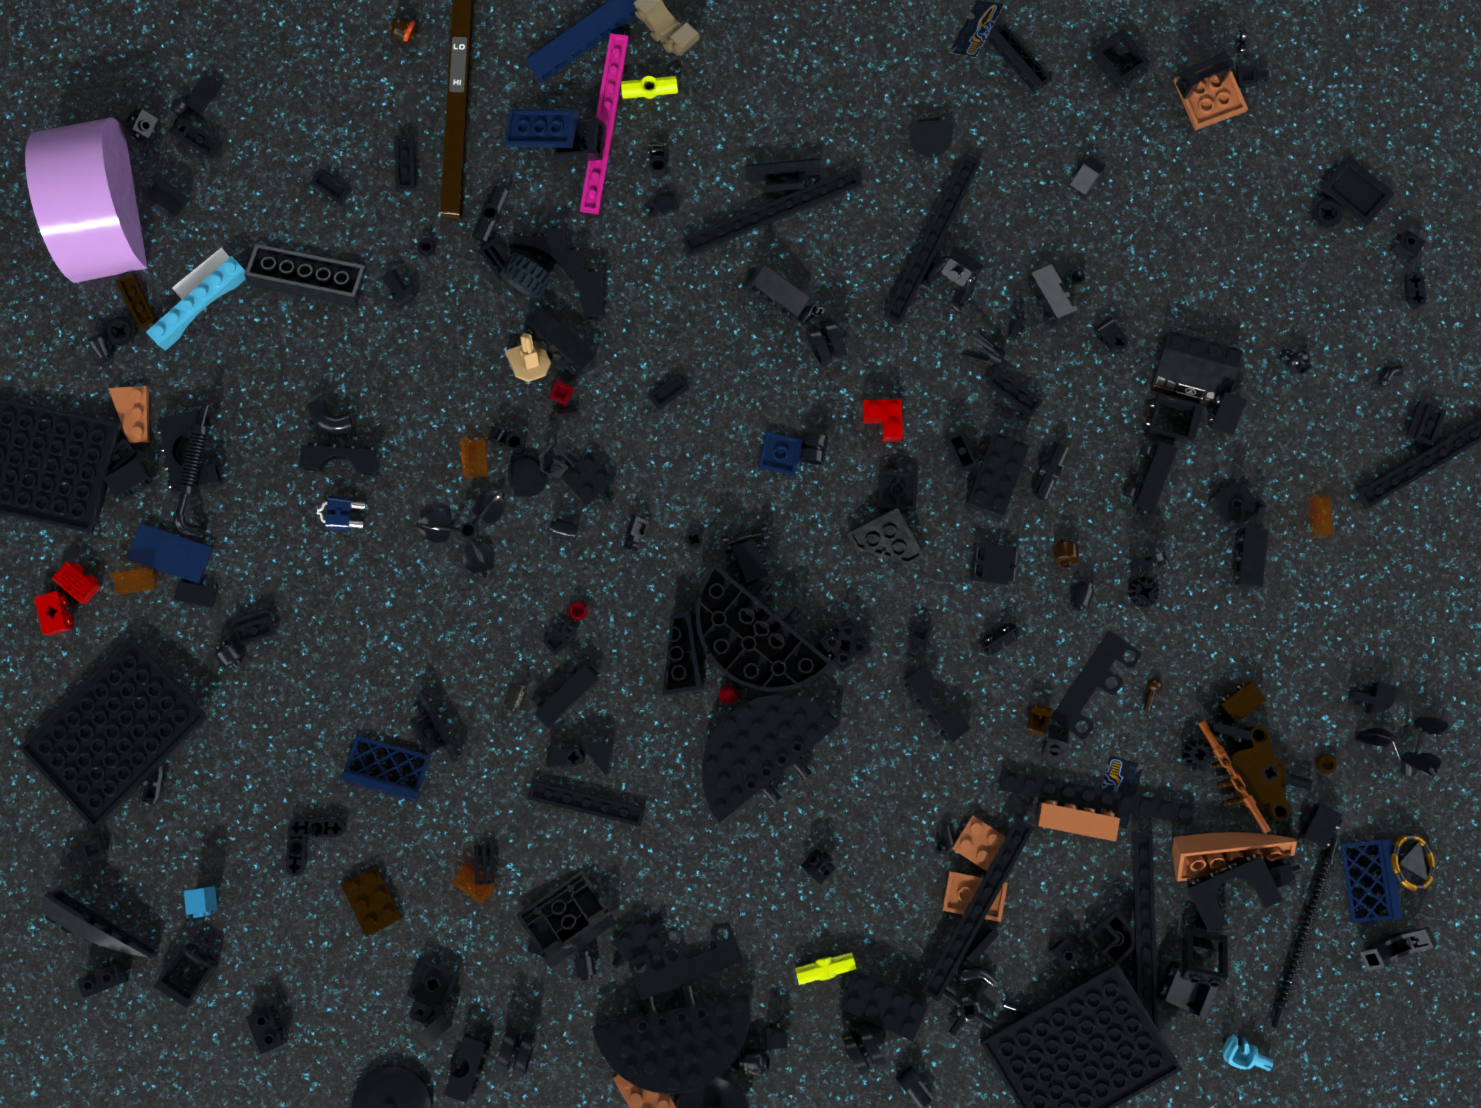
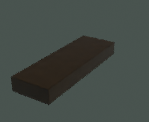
(136, 301)

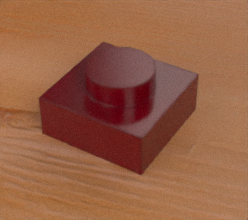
(561, 393)

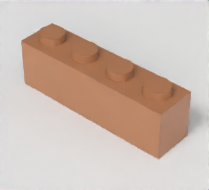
(1077, 821)

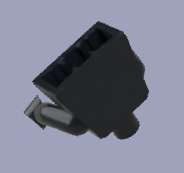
(959, 269)

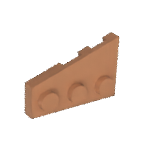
(133, 411)

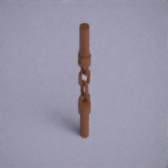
(1248, 799)

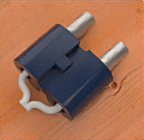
(339, 513)

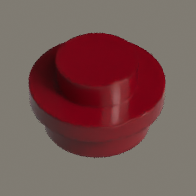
(577, 611)
(728, 695)

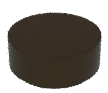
(1326, 764)

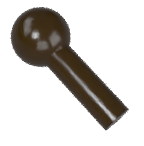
(1153, 685)

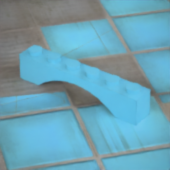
(172, 324)

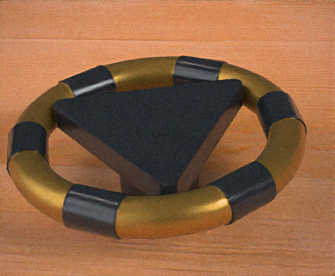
(1413, 862)

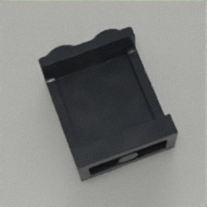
(1218, 65)
(1186, 995)

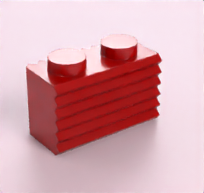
(77, 582)

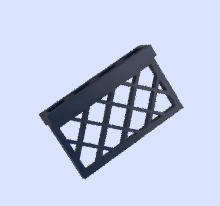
(381, 785)
(1389, 881)

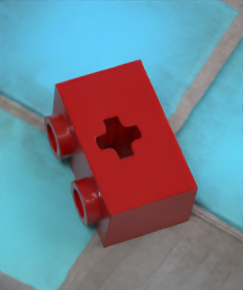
(46, 606)

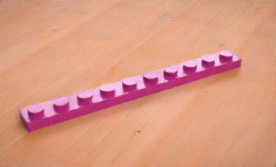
(606, 113)

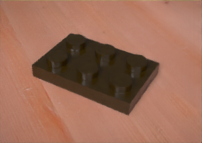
(371, 901)

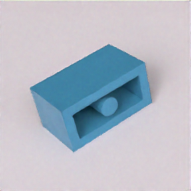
(200, 901)

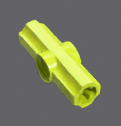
(661, 85)
(825, 968)

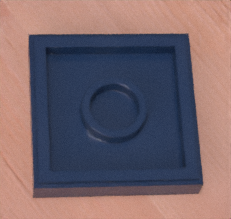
(780, 453)

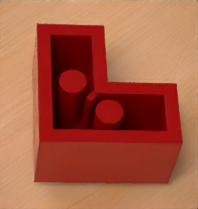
(888, 414)

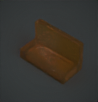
(473, 458)
(1321, 517)
(134, 581)
(466, 882)

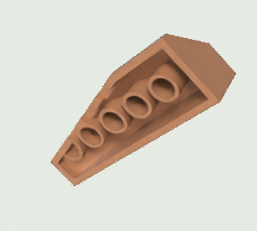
(1202, 853)

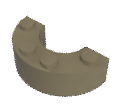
(664, 27)

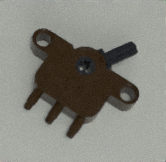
(1251, 766)

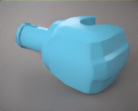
(1244, 1056)

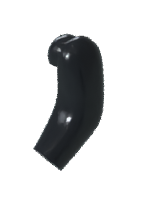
(978, 973)

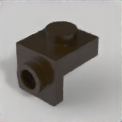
(1038, 720)

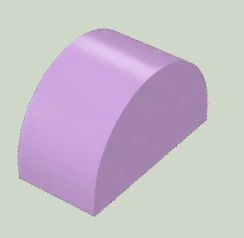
(85, 199)

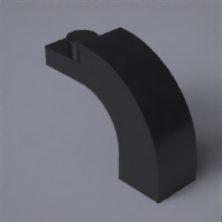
(1397, 945)

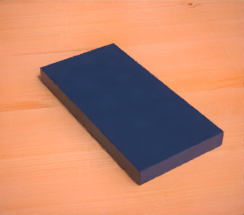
(541, 128)
(169, 553)

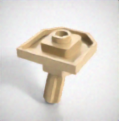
(528, 359)

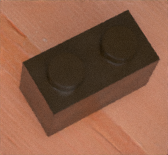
(1241, 702)

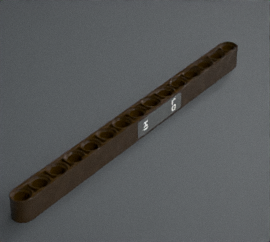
(457, 109)

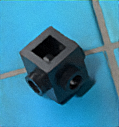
(141, 124)
(818, 865)

